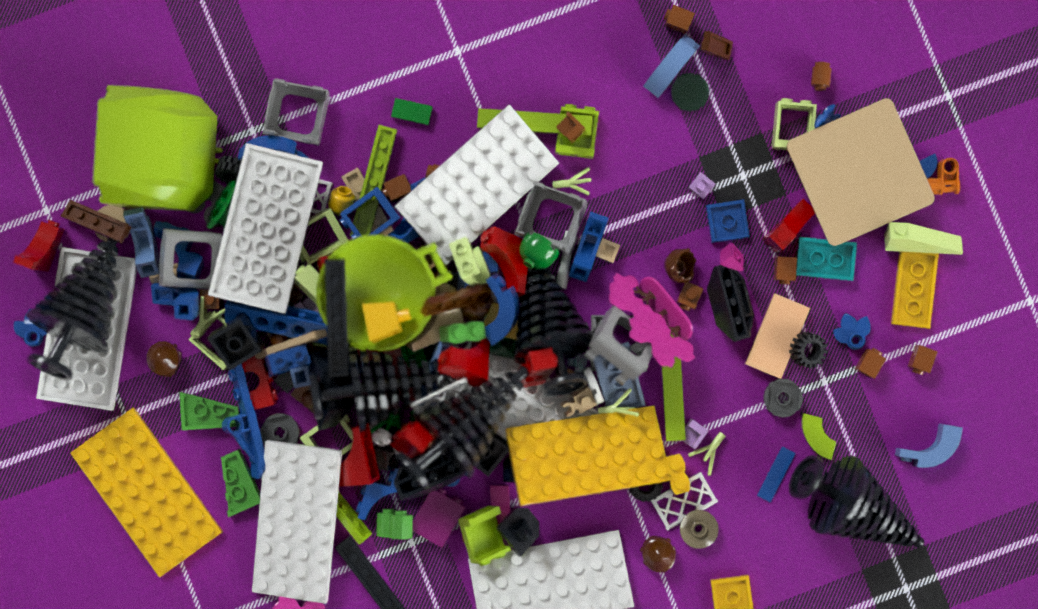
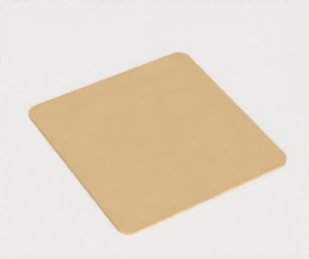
(860, 172)

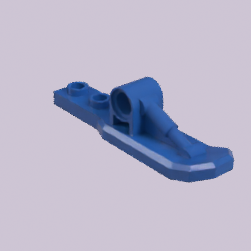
(247, 429)

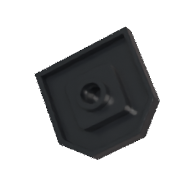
(519, 529)

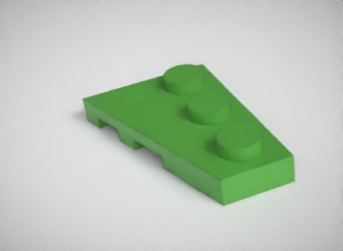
(204, 412)
(240, 486)

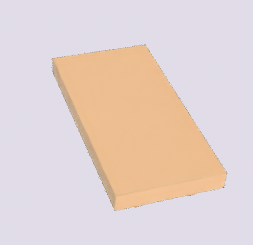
(779, 327)

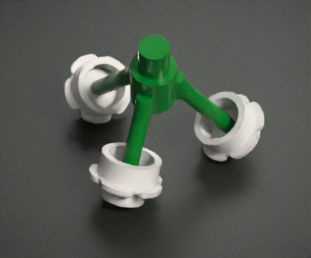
(382, 436)

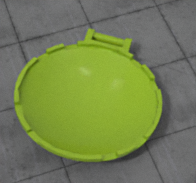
(379, 272)

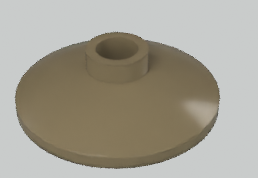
(702, 538)

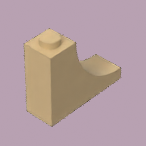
(430, 333)

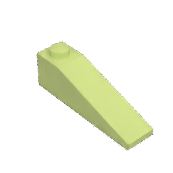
(915, 238)

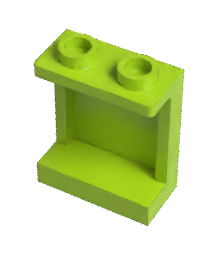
(583, 145)
(481, 536)

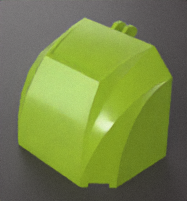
(154, 149)

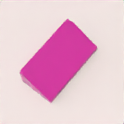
(732, 257)
(500, 497)

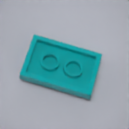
(824, 260)

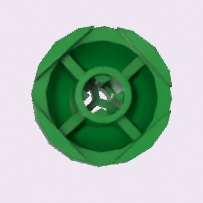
(536, 251)

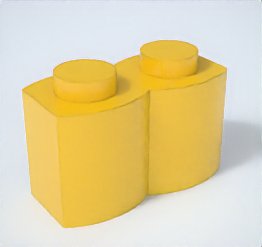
(679, 480)

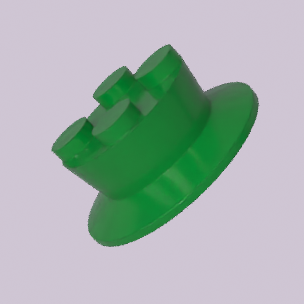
(222, 206)

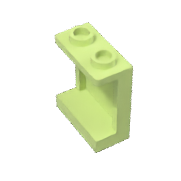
(470, 262)

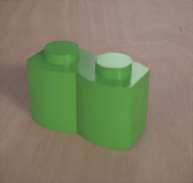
(462, 332)
(394, 524)

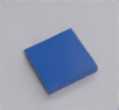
(727, 221)

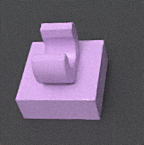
(701, 185)

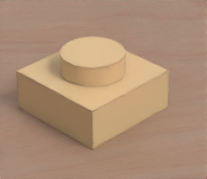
(607, 250)

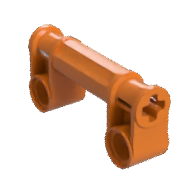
(946, 178)

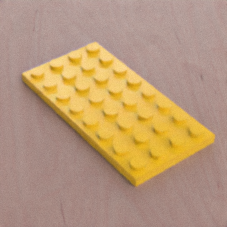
(586, 455)
(146, 492)

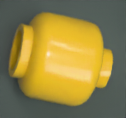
(340, 199)

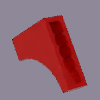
(789, 226)
(42, 248)
(505, 251)
(467, 363)
(361, 463)

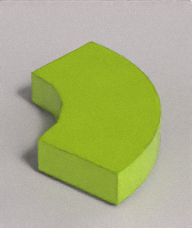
(816, 437)

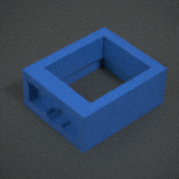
(385, 204)
(285, 360)

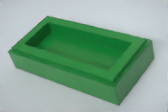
(411, 111)

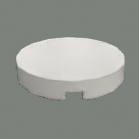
(592, 384)

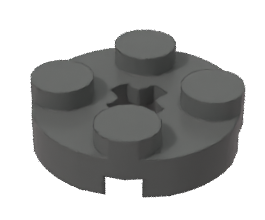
(789, 406)
(286, 423)

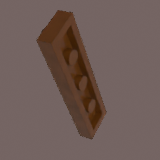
(96, 221)
(456, 299)

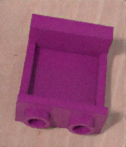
(438, 516)

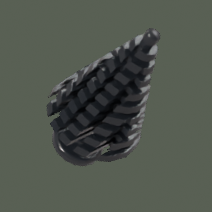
(77, 310)
(554, 323)
(379, 387)
(463, 426)
(850, 503)

